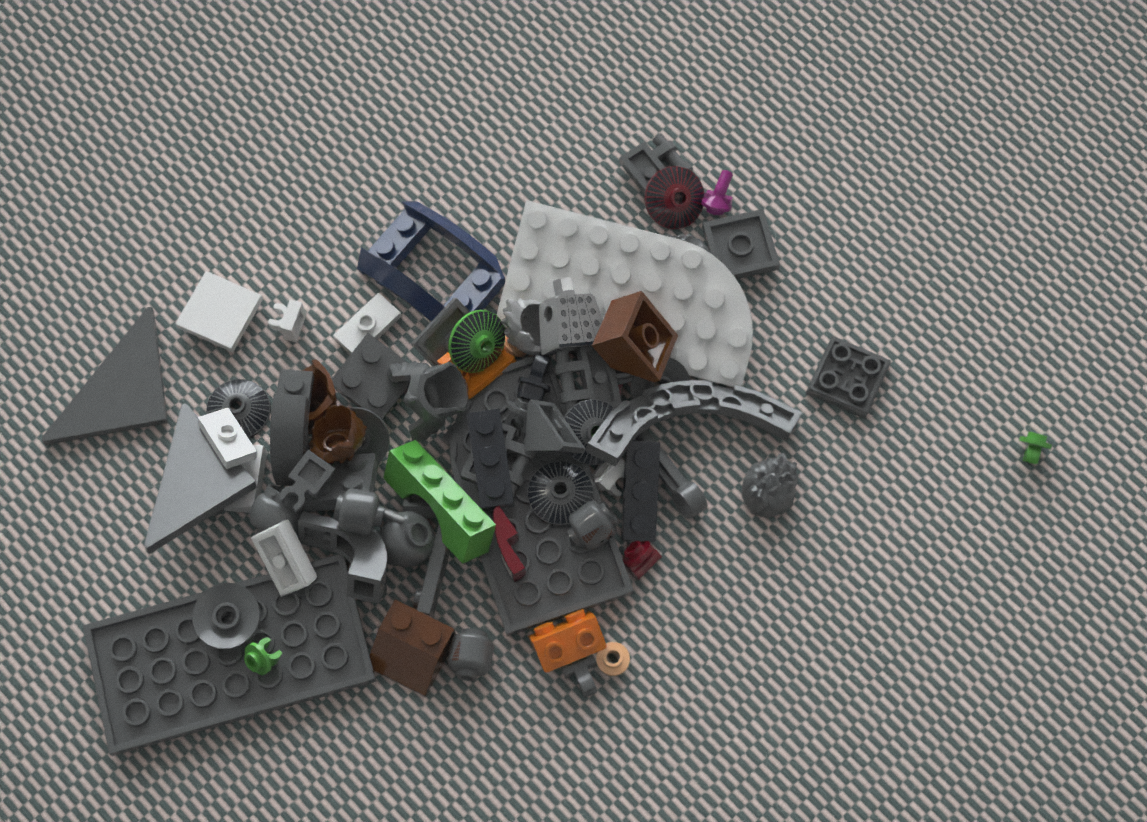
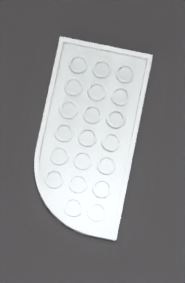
(616, 260)

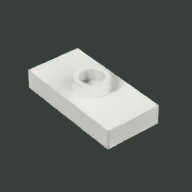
(373, 318)
(227, 438)

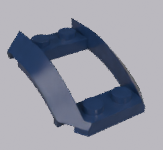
(402, 237)

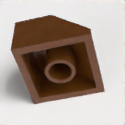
(635, 337)
(411, 647)

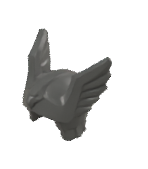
(432, 394)

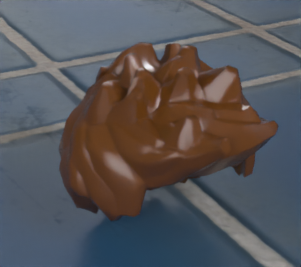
(337, 435)

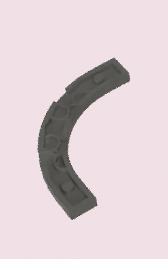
(683, 398)

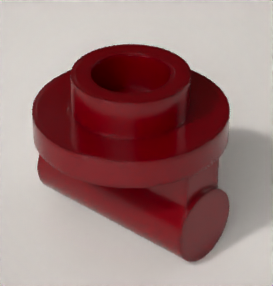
(640, 558)

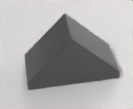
(549, 431)

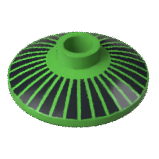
(468, 337)

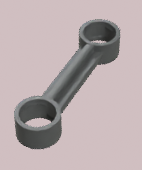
(685, 495)

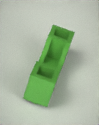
(463, 524)

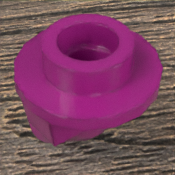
(717, 201)

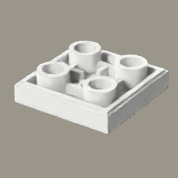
(219, 311)

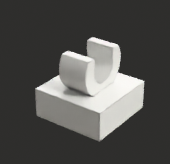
(292, 319)
(607, 475)

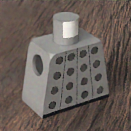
(568, 319)

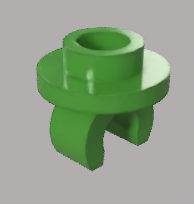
(1035, 443)
(258, 659)

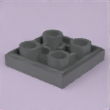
(848, 377)

